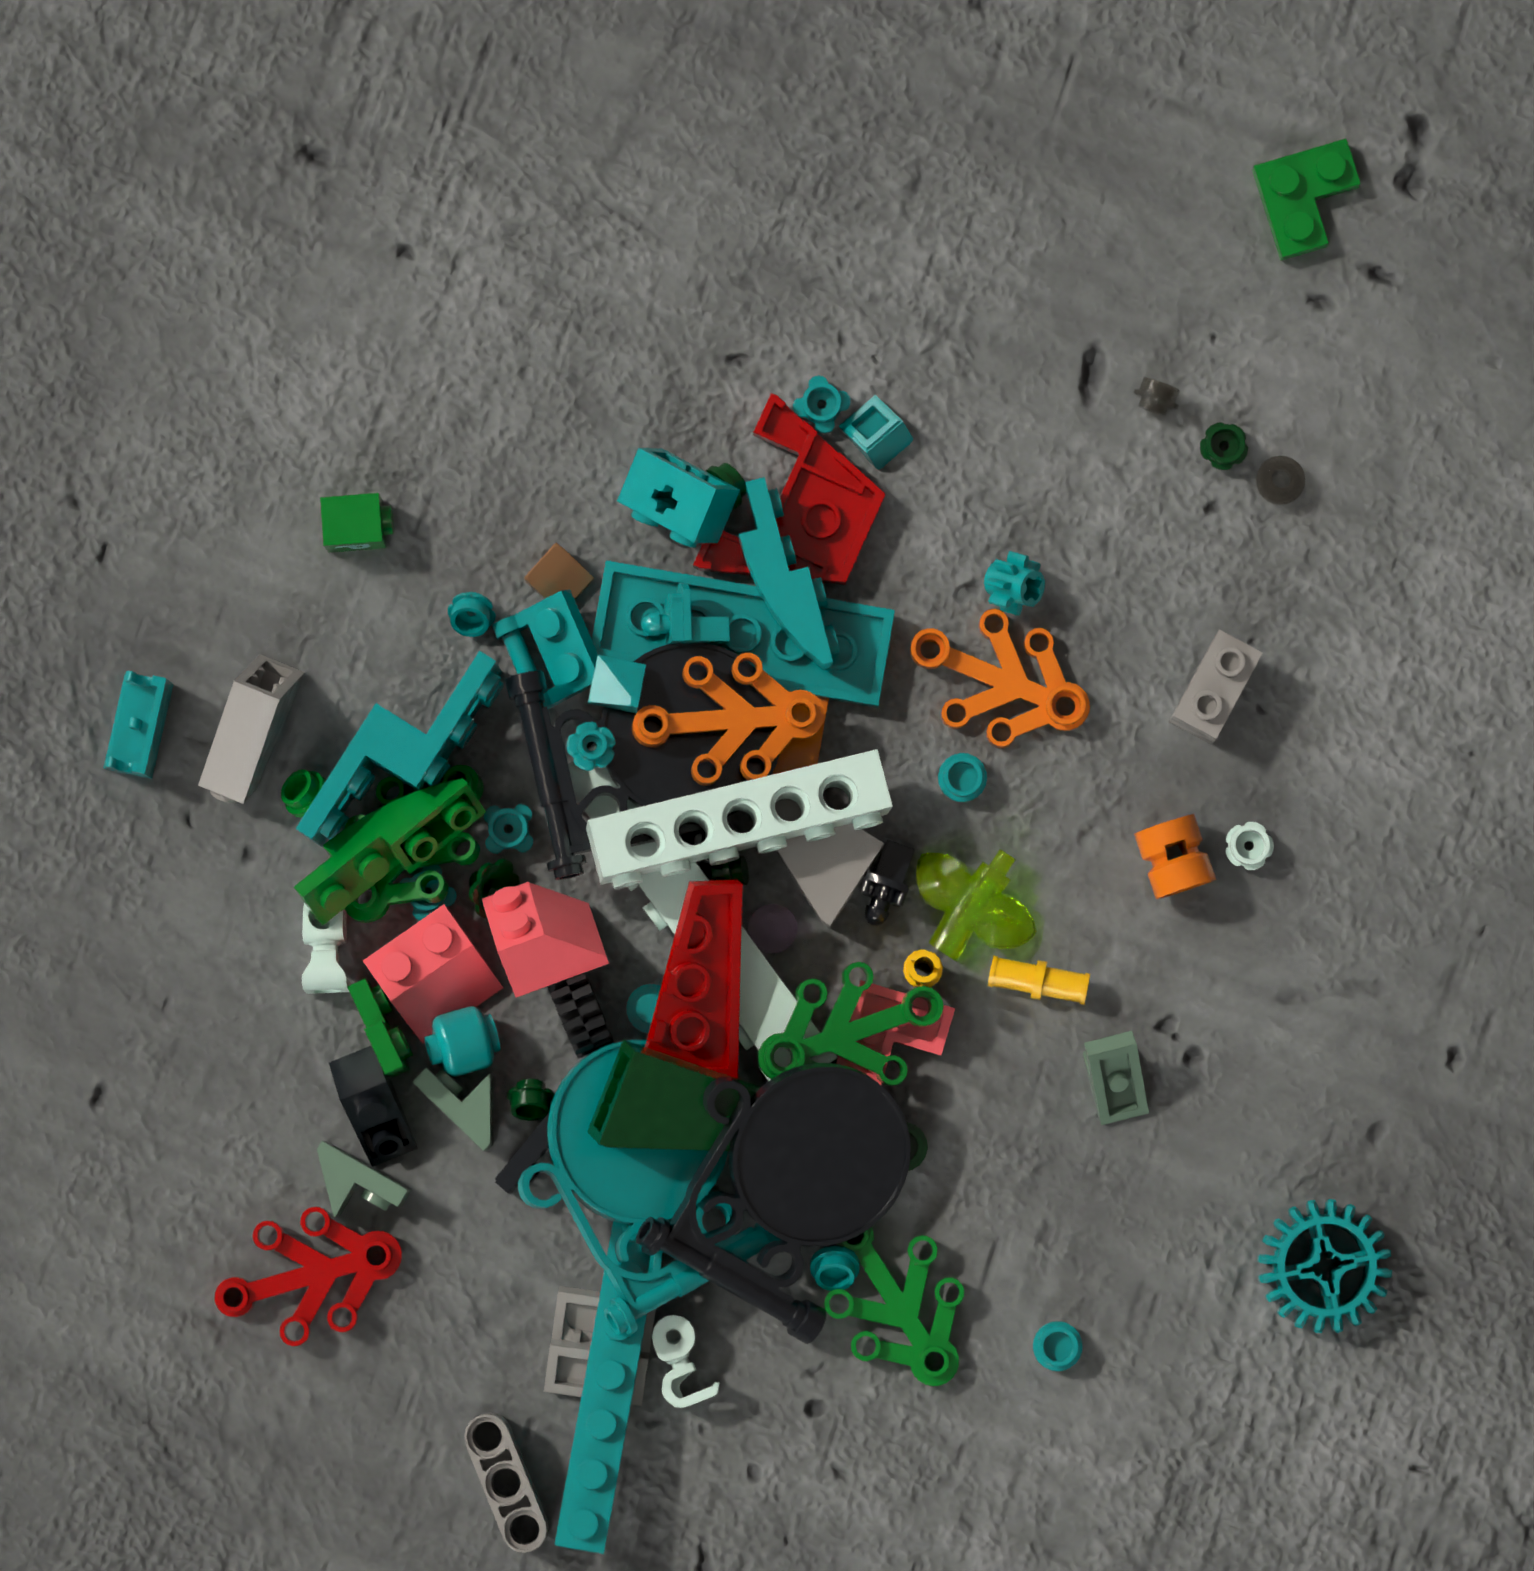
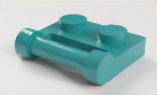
(561, 641)

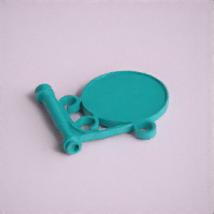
(626, 1189)

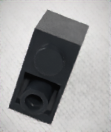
(372, 1106)

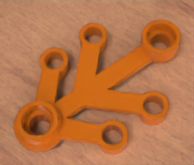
(1007, 683)
(738, 718)

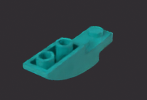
(791, 595)

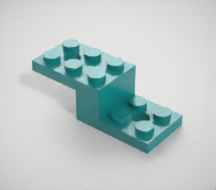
(401, 750)

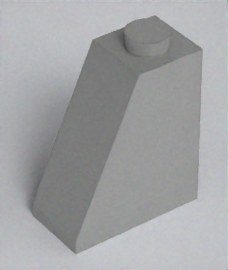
(249, 728)
(829, 867)

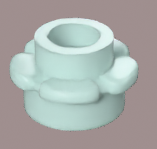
(1257, 835)

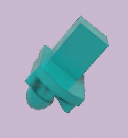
(683, 628)

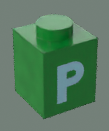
(355, 522)

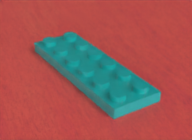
(861, 630)

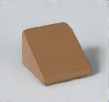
(558, 572)

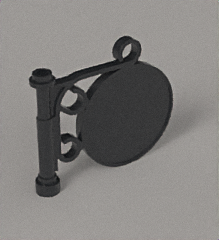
(638, 771)
(809, 1162)

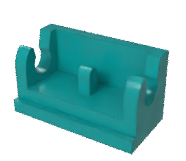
(138, 724)

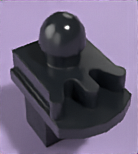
(887, 884)

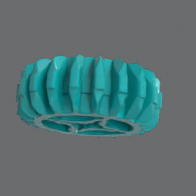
(1331, 1288)

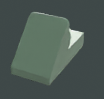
(1116, 1077)
(472, 1114)
(345, 1173)

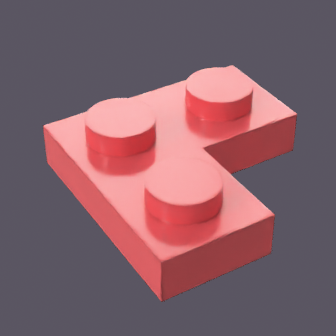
(925, 1038)

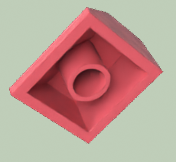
(542, 936)
(432, 971)

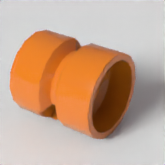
(1180, 873)

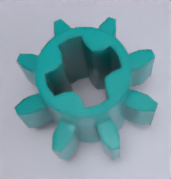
(1014, 583)

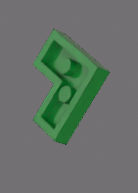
(1293, 186)
(388, 1044)

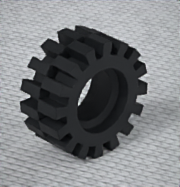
(581, 1015)

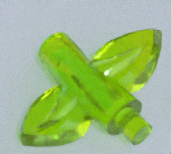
(973, 903)

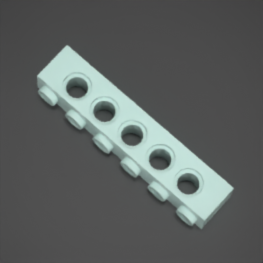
(857, 775)

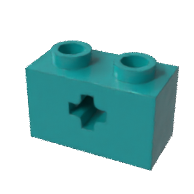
(677, 496)

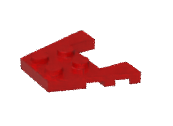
(824, 504)

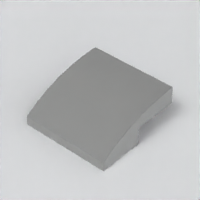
(572, 1342)

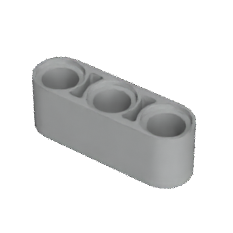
(506, 1507)

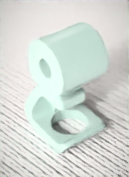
(323, 971)
(673, 1341)

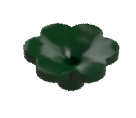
(489, 880)

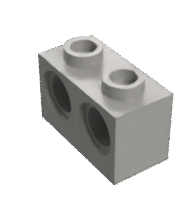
(1215, 687)

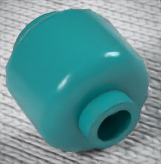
(463, 1041)

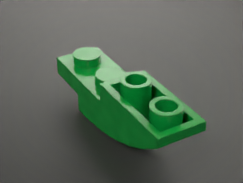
(395, 834)

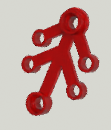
(318, 1273)

